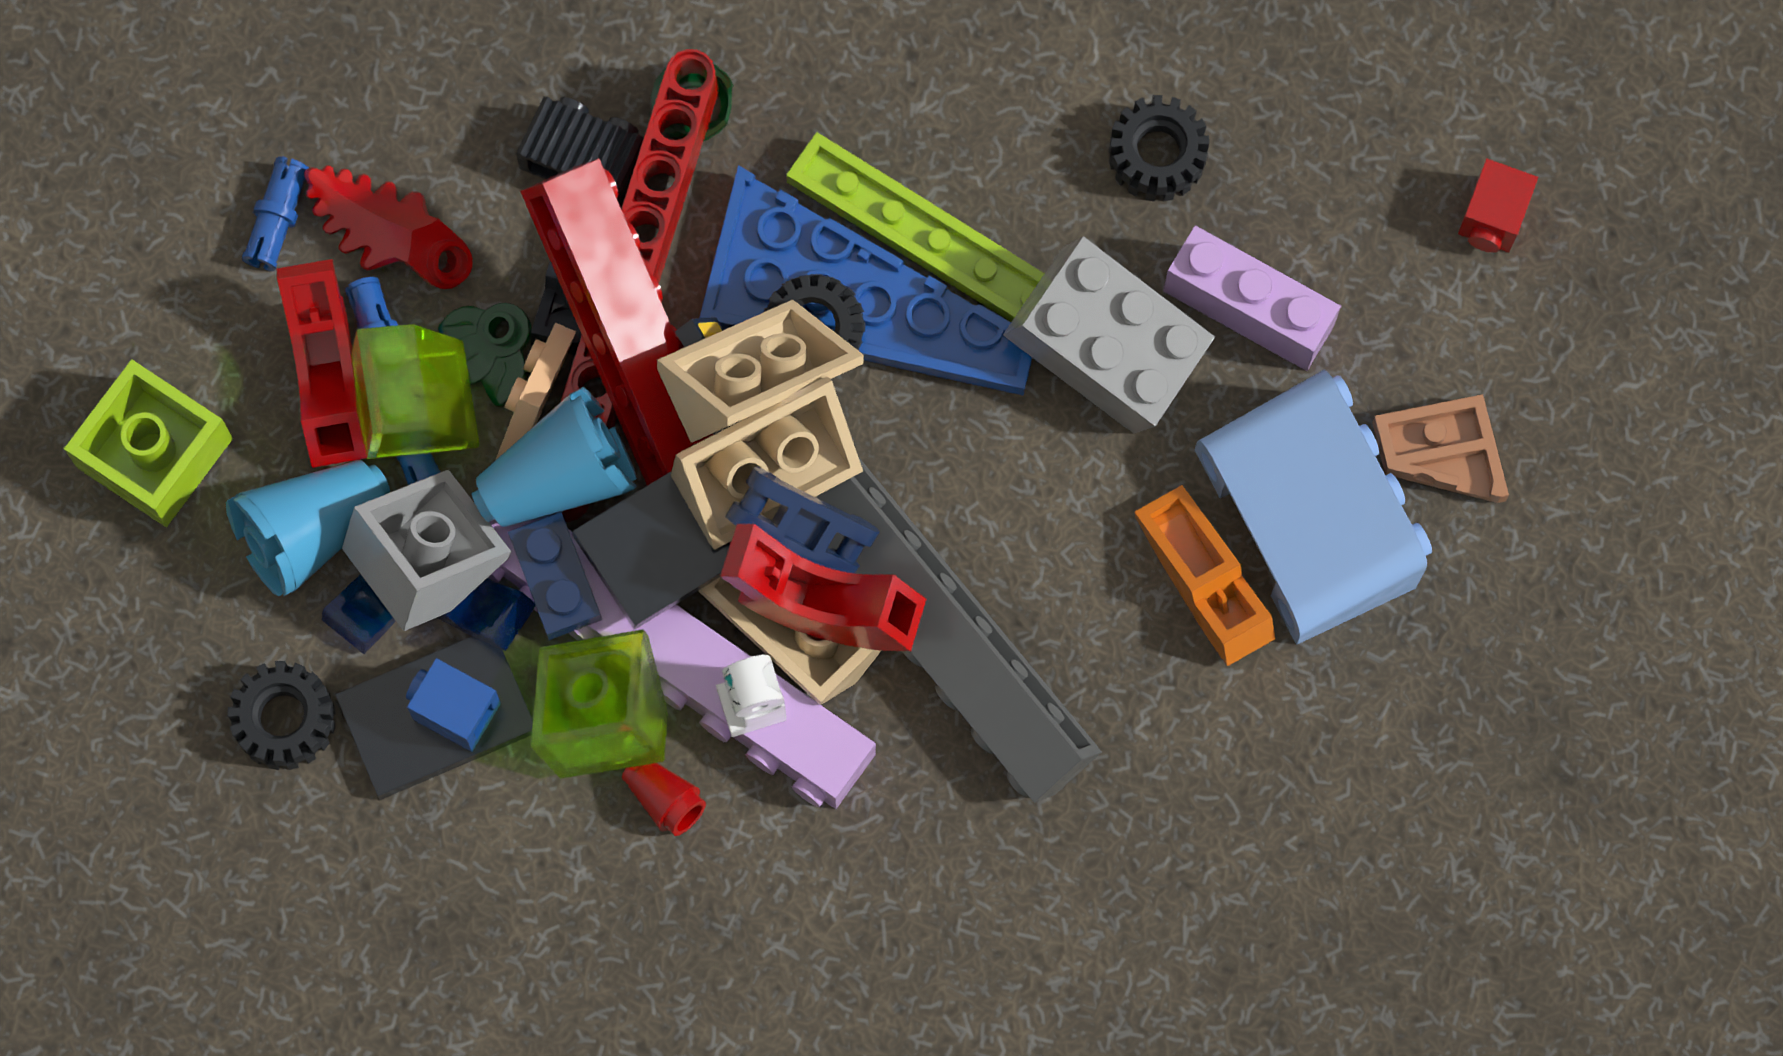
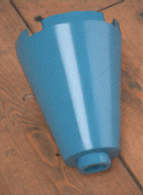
(556, 466)
(301, 520)

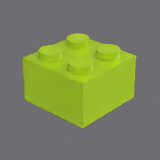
(148, 443)

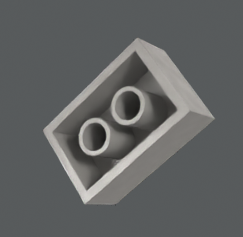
(1109, 335)

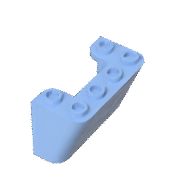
(1317, 505)

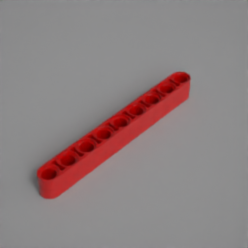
(658, 207)

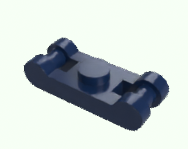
(803, 522)

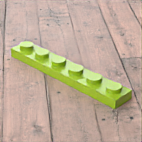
(914, 227)

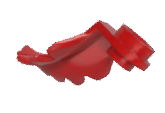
(387, 227)

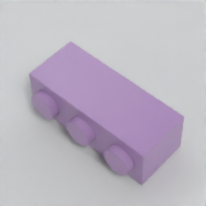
(1251, 298)

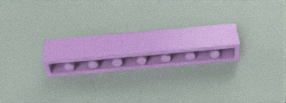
(809, 747)

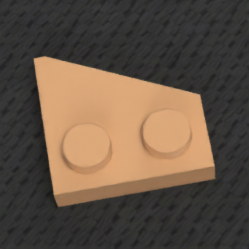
(530, 396)

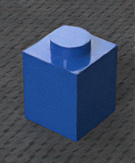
(452, 703)

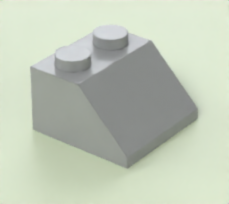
(423, 548)

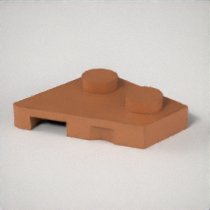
(1444, 448)

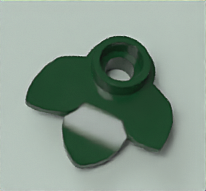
(491, 359)

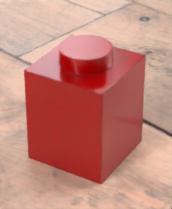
(1497, 207)

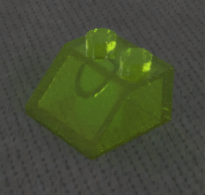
(412, 391)
(599, 705)

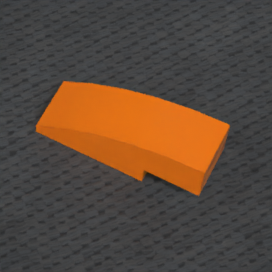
(1206, 575)

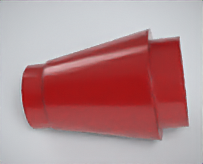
(665, 796)

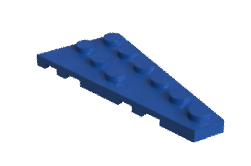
(907, 317)

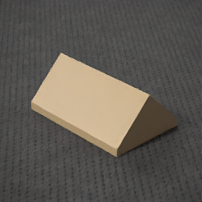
(752, 367)
(795, 440)
(813, 663)

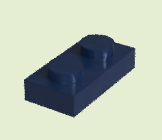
(555, 575)

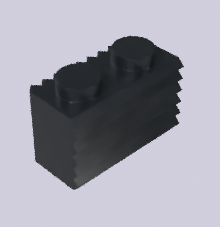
(568, 136)

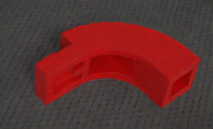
(322, 362)
(819, 600)

